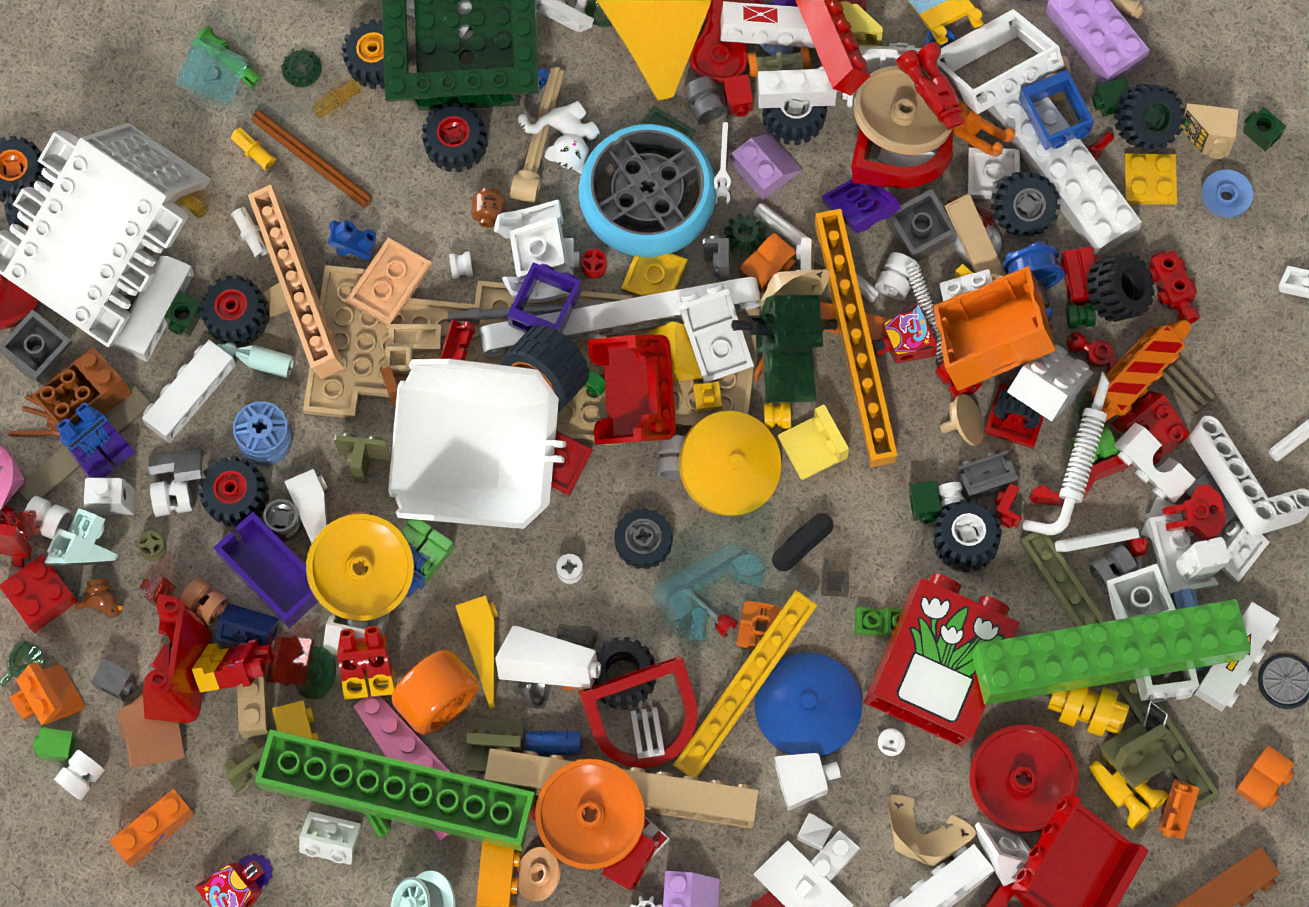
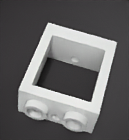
(1160, 692)

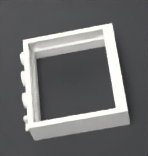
(989, 38)

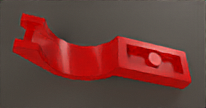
(1045, 496)

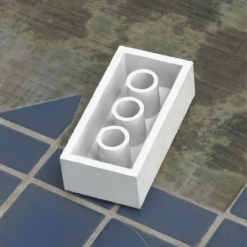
(1051, 382)

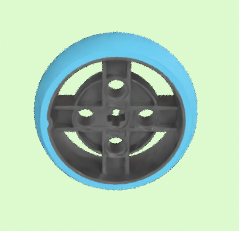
(620, 152)

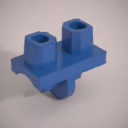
(350, 240)

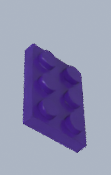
(861, 204)

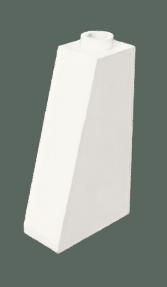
(546, 660)

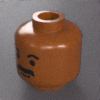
(487, 206)

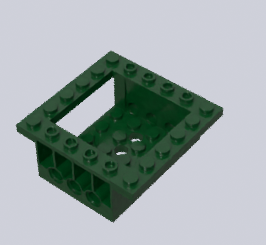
(501, 45)

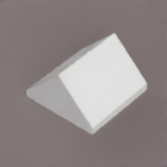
(1003, 850)

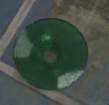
(320, 674)

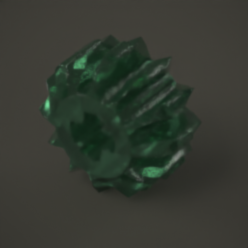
(751, 227)

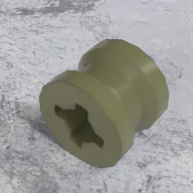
(150, 540)

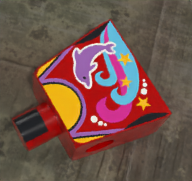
(906, 337)
(232, 886)

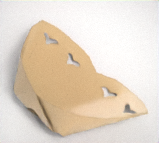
(796, 283)
(928, 848)

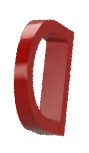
(893, 176)
(677, 668)

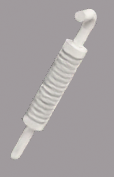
(1079, 463)

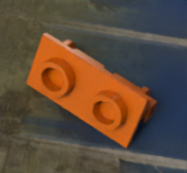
(1178, 809)

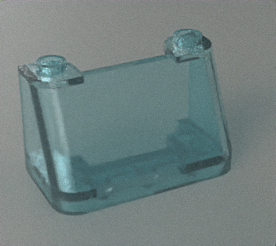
(674, 594)

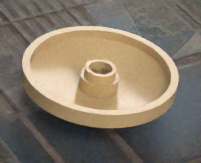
(896, 115)

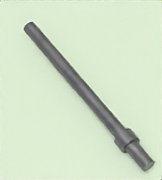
(474, 315)

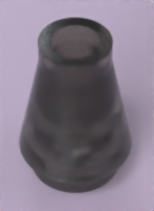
(578, 635)

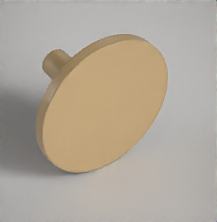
(966, 418)

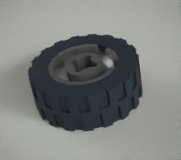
(643, 538)

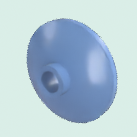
(1231, 183)

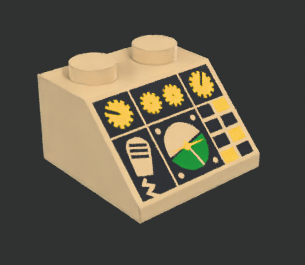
(1210, 129)

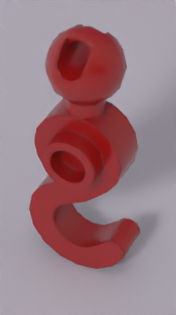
(1098, 352)

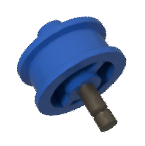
(1042, 262)

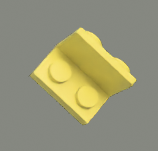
(814, 444)

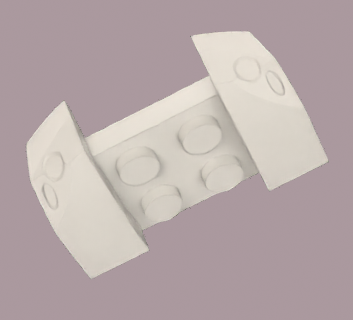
(538, 239)

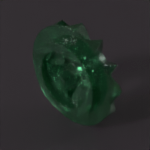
(296, 77)

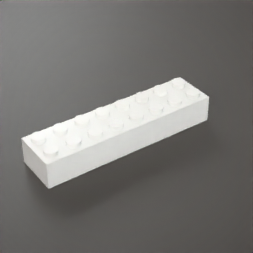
(1084, 189)

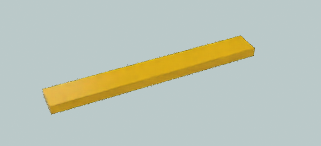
(745, 685)

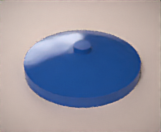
(808, 705)

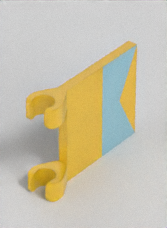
(943, 12)

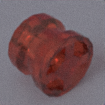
(26, 523)

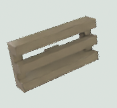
(1193, 378)

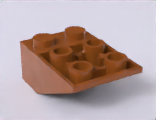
(85, 380)

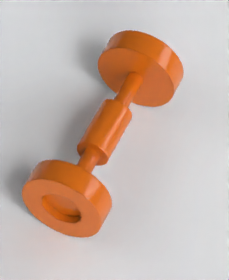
(752, 61)

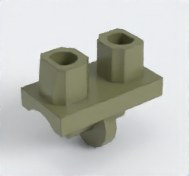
(780, 62)
(244, 773)

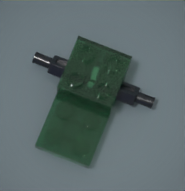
(786, 336)

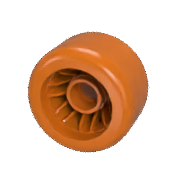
(435, 692)

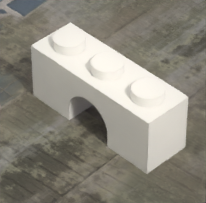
(780, 86)
(1138, 448)

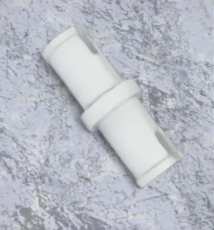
(250, 232)

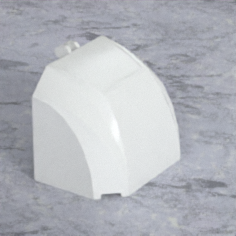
(473, 443)

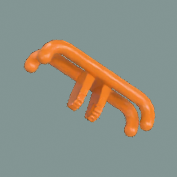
(974, 124)

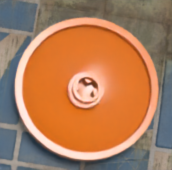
(590, 814)

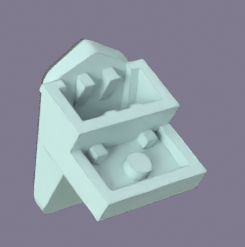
(78, 545)

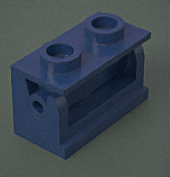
(241, 624)

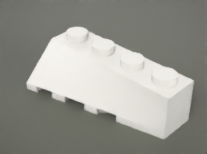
(949, 881)

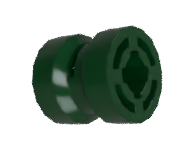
(1080, 315)

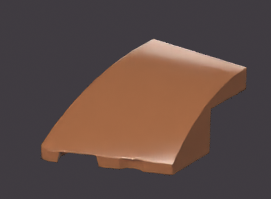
(148, 739)

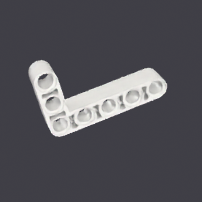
(1241, 487)

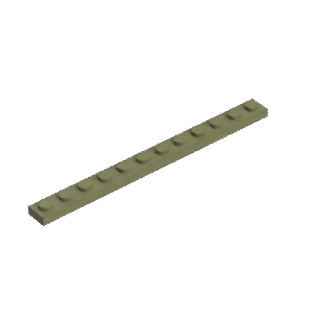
(1083, 612)

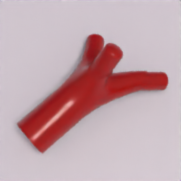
(1098, 146)

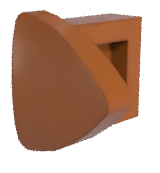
(391, 382)

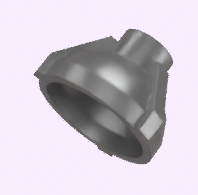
(532, 692)

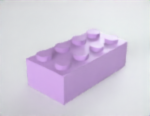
(1099, 36)

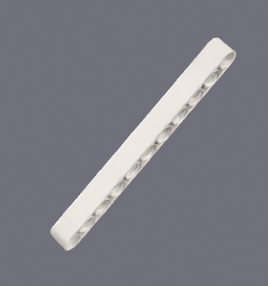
(620, 315)

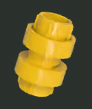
(1098, 710)

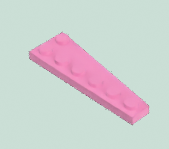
(395, 737)

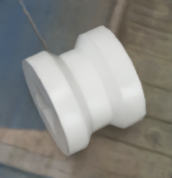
(461, 265)
(950, 493)
(570, 574)

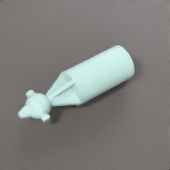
(262, 358)

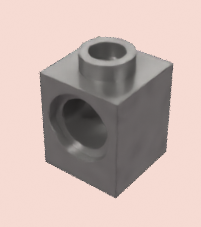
(114, 680)

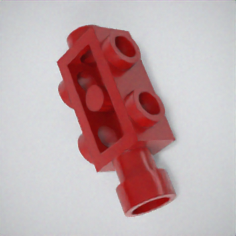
(1168, 278)

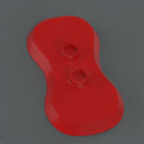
(718, 57)

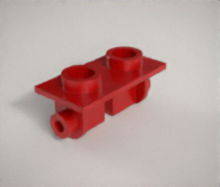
(457, 340)

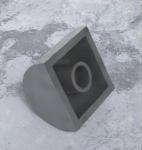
(34, 346)

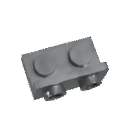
(718, 250)

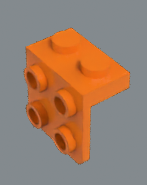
(50, 692)

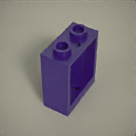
(567, 282)

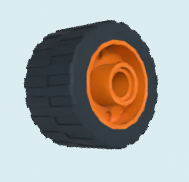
(555, 359)

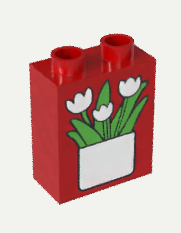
(929, 663)

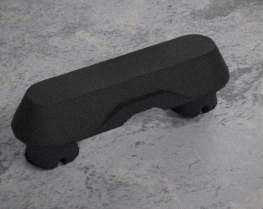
(802, 542)

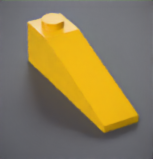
(479, 629)

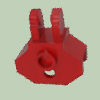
(1197, 515)

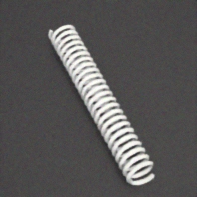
(915, 275)

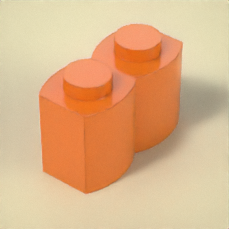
(769, 259)
(1265, 778)

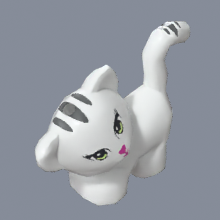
(569, 149)

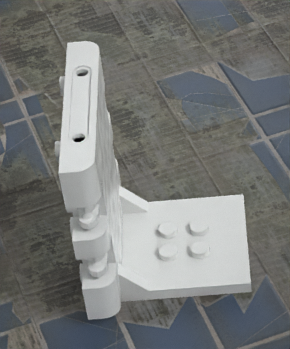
(91, 227)

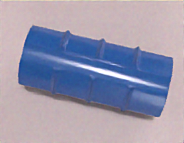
(554, 742)

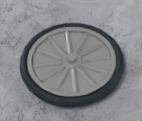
(1284, 681)

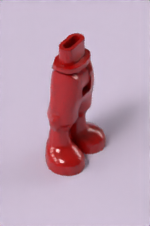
(936, 90)

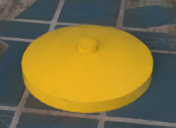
(730, 463)
(359, 567)

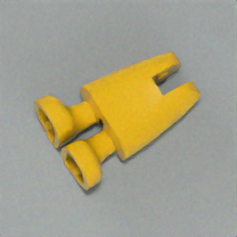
(1122, 793)

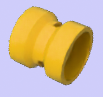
(777, 415)

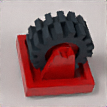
(1013, 420)

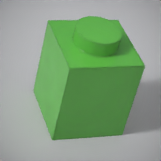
(54, 744)

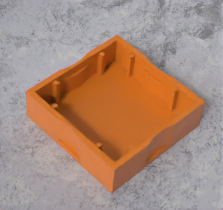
(993, 328)

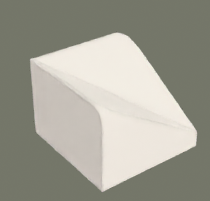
(814, 832)

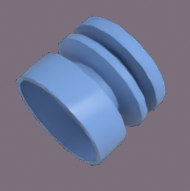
(272, 443)

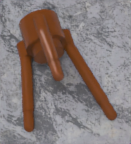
(50, 423)

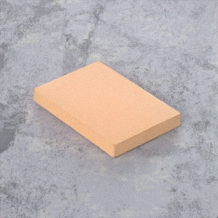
(389, 282)

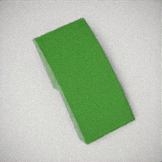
(875, 621)

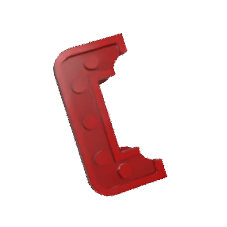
(635, 388)
(174, 692)

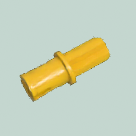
(253, 148)

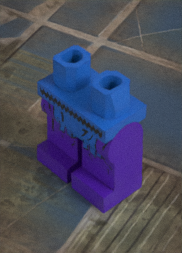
(89, 434)

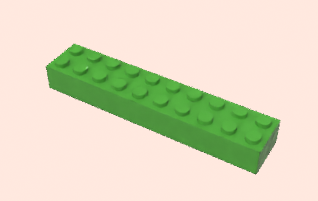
(1110, 652)
(395, 790)

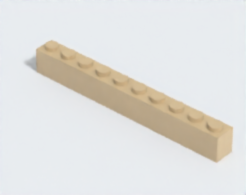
(660, 791)

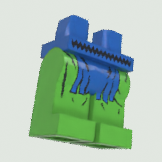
(428, 551)

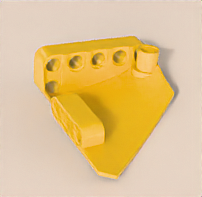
(658, 36)

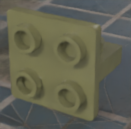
(360, 452)
(488, 735)
(1138, 753)

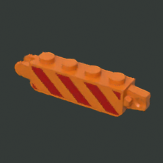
(1142, 366)

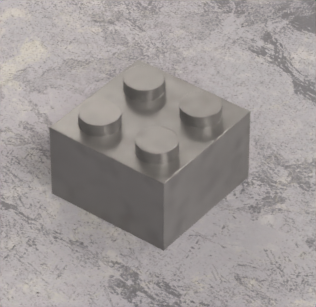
(922, 226)

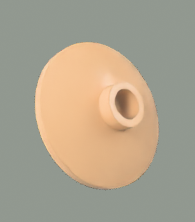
(532, 867)

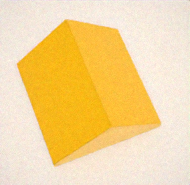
(682, 355)

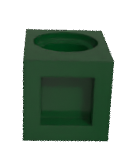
(1108, 94)
(1263, 139)
(181, 304)
(925, 501)

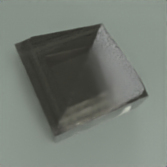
(835, 583)

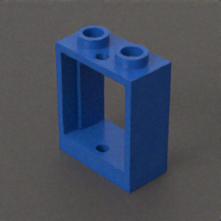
(1047, 87)

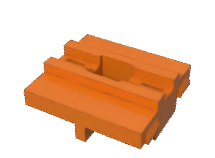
(750, 614)

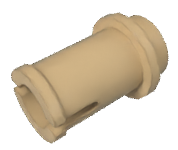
(1129, 7)

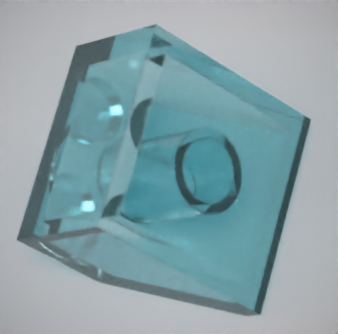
(211, 71)

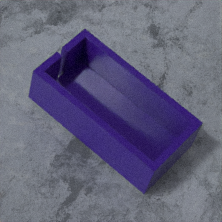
(268, 569)

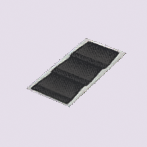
(1154, 717)

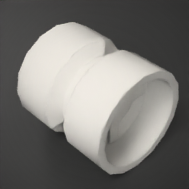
(895, 280)
(162, 499)
(48, 516)
(79, 774)

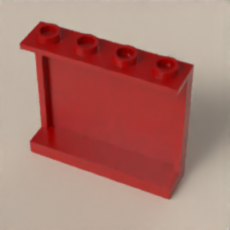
(1078, 861)

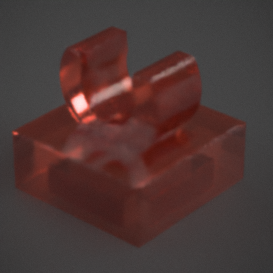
(157, 586)

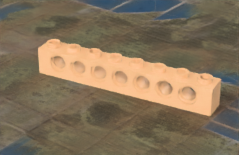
(296, 282)

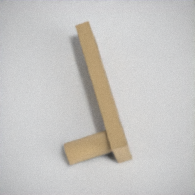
(974, 236)

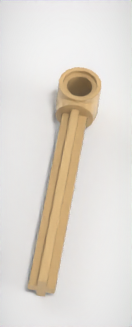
(527, 181)

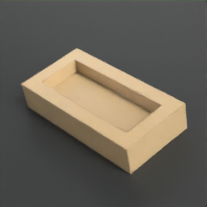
(419, 336)

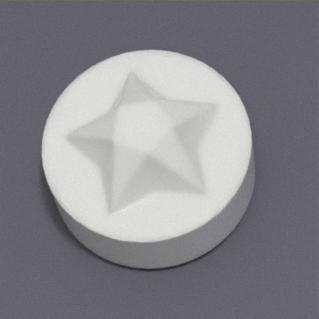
(891, 741)

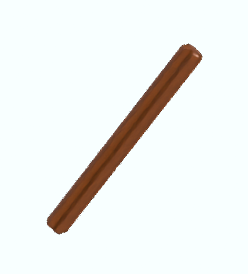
(311, 158)

